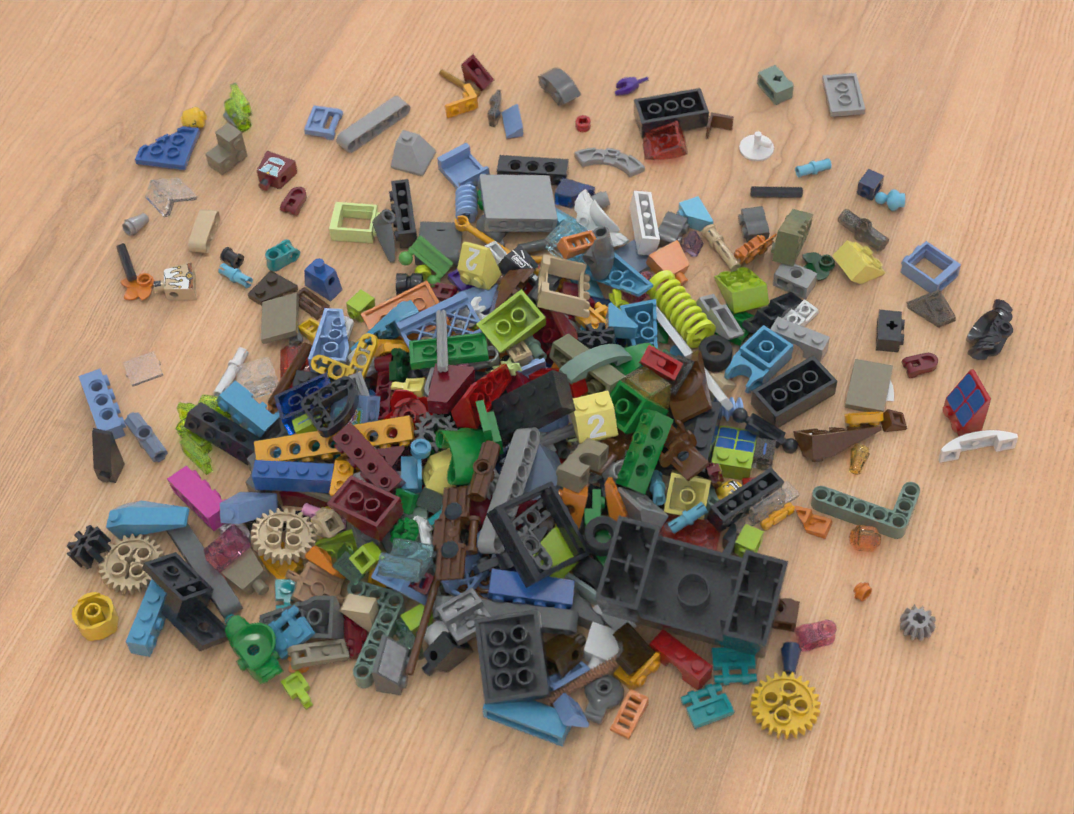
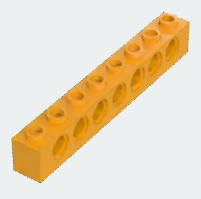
(265, 448)

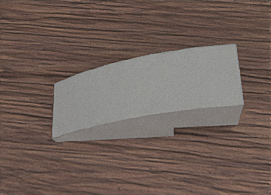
(720, 316)

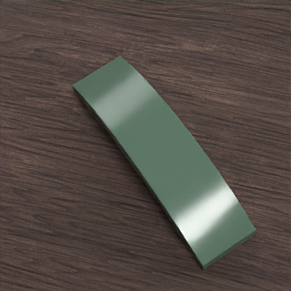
(594, 358)

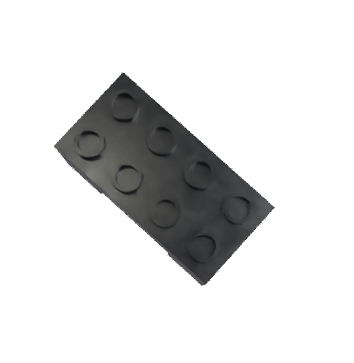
(691, 588)

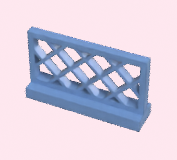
(428, 317)

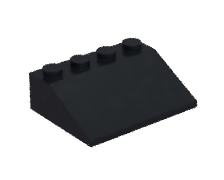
(705, 428)
(512, 657)

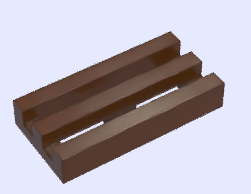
(316, 311)

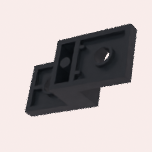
(187, 600)

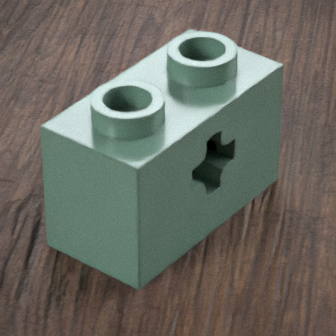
(775, 84)

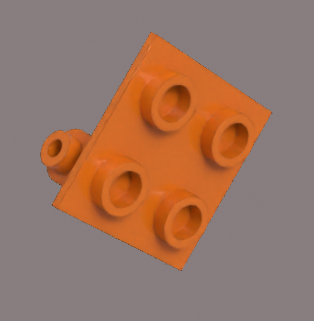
(755, 246)

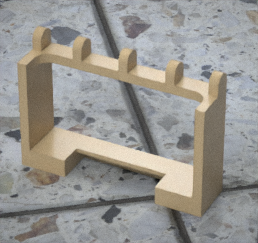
(558, 301)

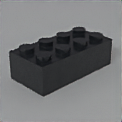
(685, 106)
(794, 392)
(534, 404)

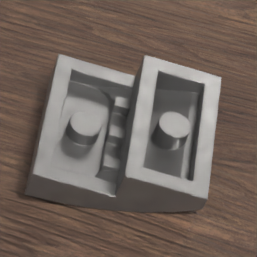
(460, 613)

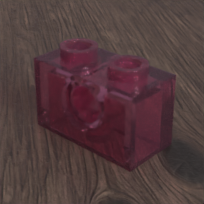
(226, 548)

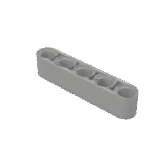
(373, 124)

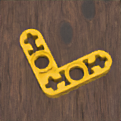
(349, 370)

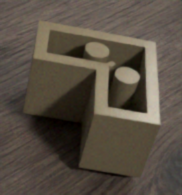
(229, 150)

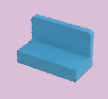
(411, 473)

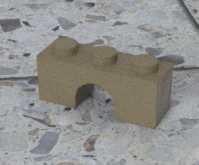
(575, 470)

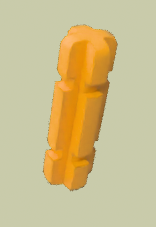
(777, 516)

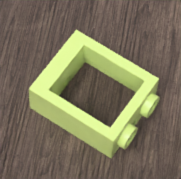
(352, 210)

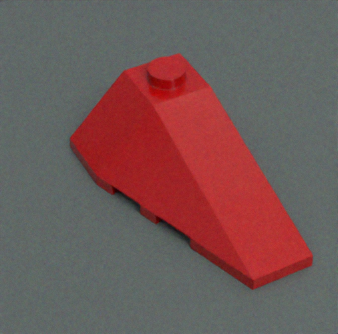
(487, 389)

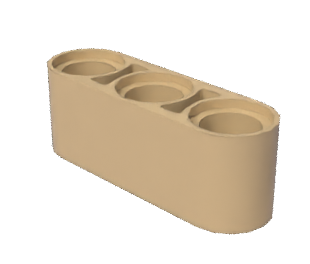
(204, 231)

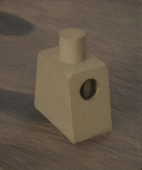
(248, 573)

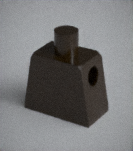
(564, 653)

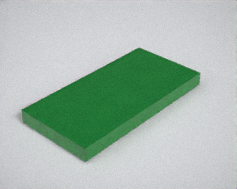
(461, 350)

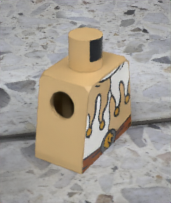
(178, 282)

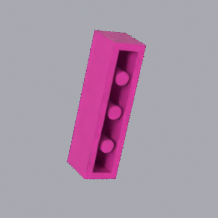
(197, 496)

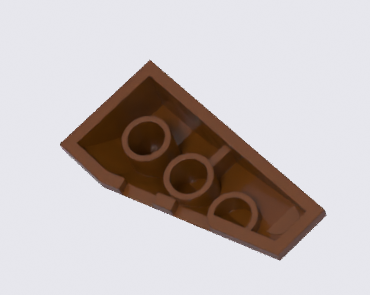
(510, 285)

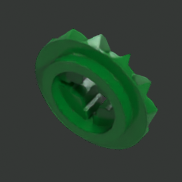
(407, 524)

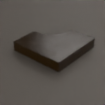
(632, 649)

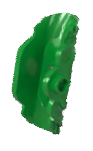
(243, 636)

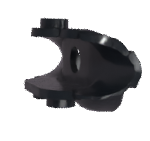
(991, 331)

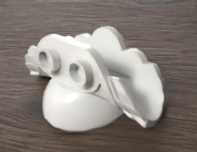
(592, 216)

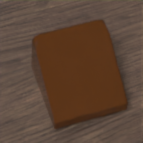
(893, 421)

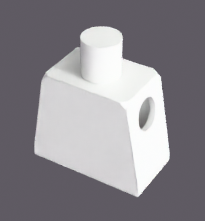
(600, 645)

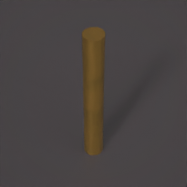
(456, 81)

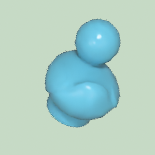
(894, 199)

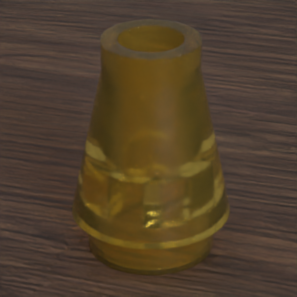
(858, 457)

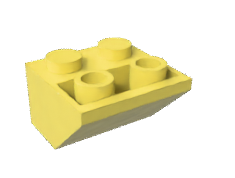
(858, 262)
(436, 470)

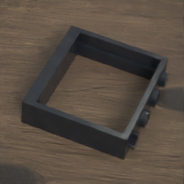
(514, 546)

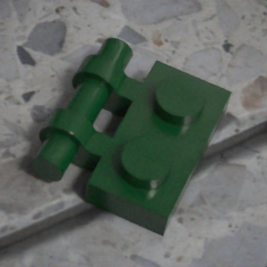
(399, 366)

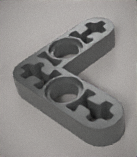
(527, 535)

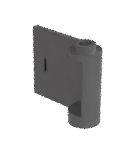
(444, 237)

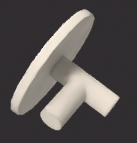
(756, 147)

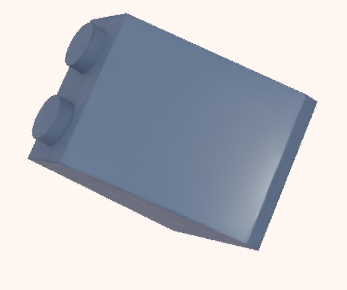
(543, 470)

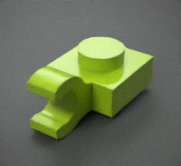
(296, 687)

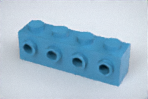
(148, 621)

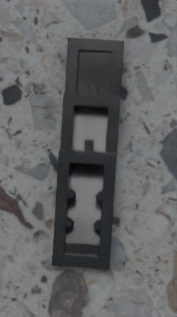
(767, 315)

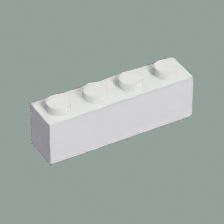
(644, 223)

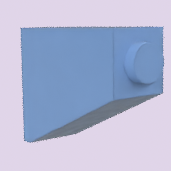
(247, 507)

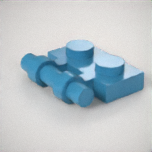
(295, 634)

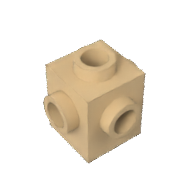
(327, 523)

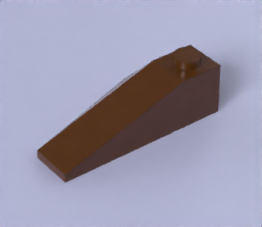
(823, 444)

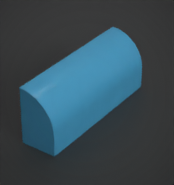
(529, 718)

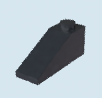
(106, 456)

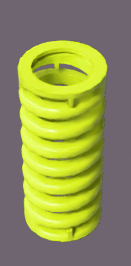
(672, 314)

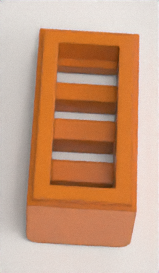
(569, 251)
(614, 501)
(323, 560)
(634, 701)

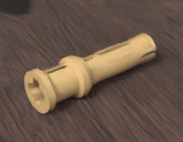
(717, 242)

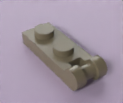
(318, 653)

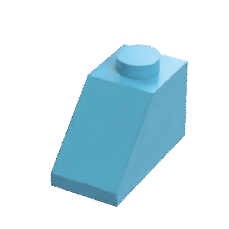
(695, 212)

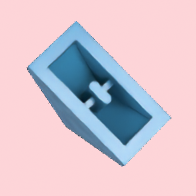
(622, 324)

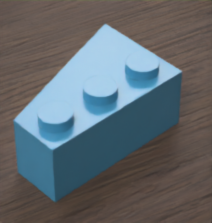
(246, 410)

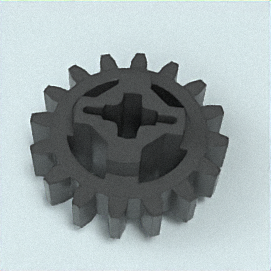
(427, 432)

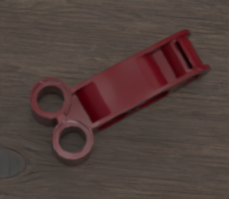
(383, 384)

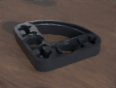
(320, 403)

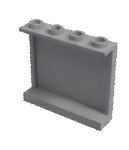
(517, 203)

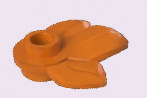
(139, 288)

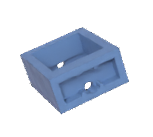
(947, 264)

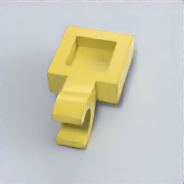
(414, 385)

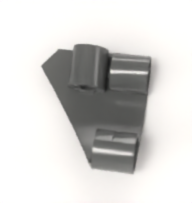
(601, 254)

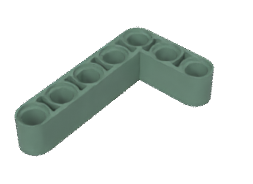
(868, 510)
(379, 628)

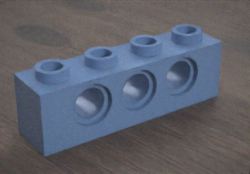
(101, 404)

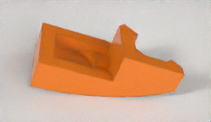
(812, 523)

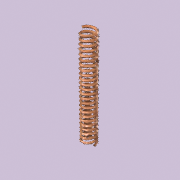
(598, 672)

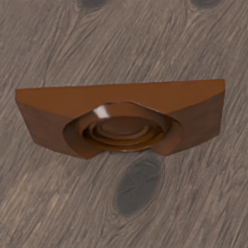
(694, 394)

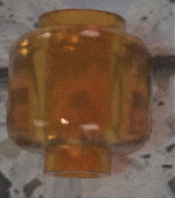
(864, 538)

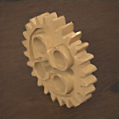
(267, 536)
(116, 561)

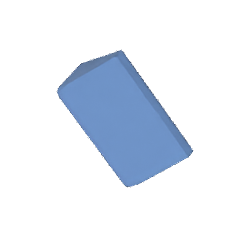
(512, 122)
(556, 681)
(570, 711)

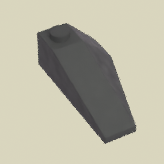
(321, 614)

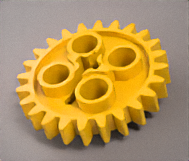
(796, 719)

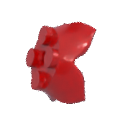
(404, 404)

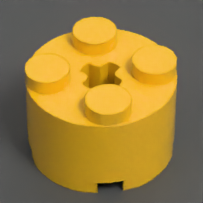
(95, 616)

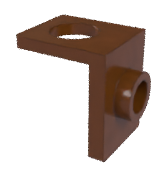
(719, 121)

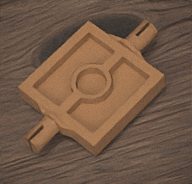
(314, 582)

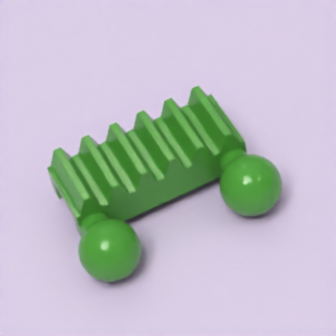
(430, 256)

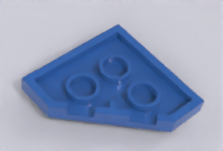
(170, 150)

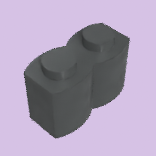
(753, 223)
(672, 229)

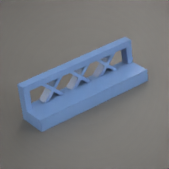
(451, 585)

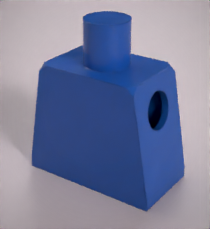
(322, 279)

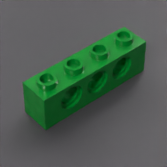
(644, 451)

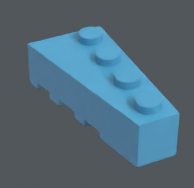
(645, 316)

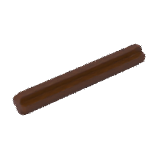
(290, 373)

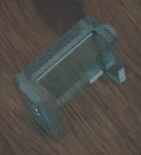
(407, 560)

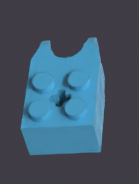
(760, 358)

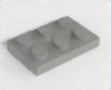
(843, 94)

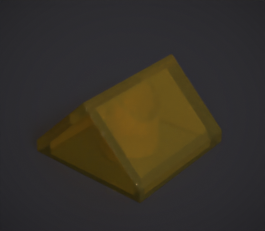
(650, 385)

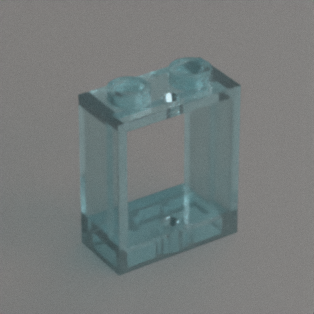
(563, 230)

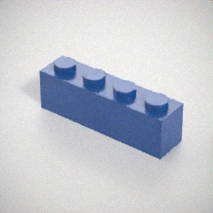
(292, 476)
(546, 593)

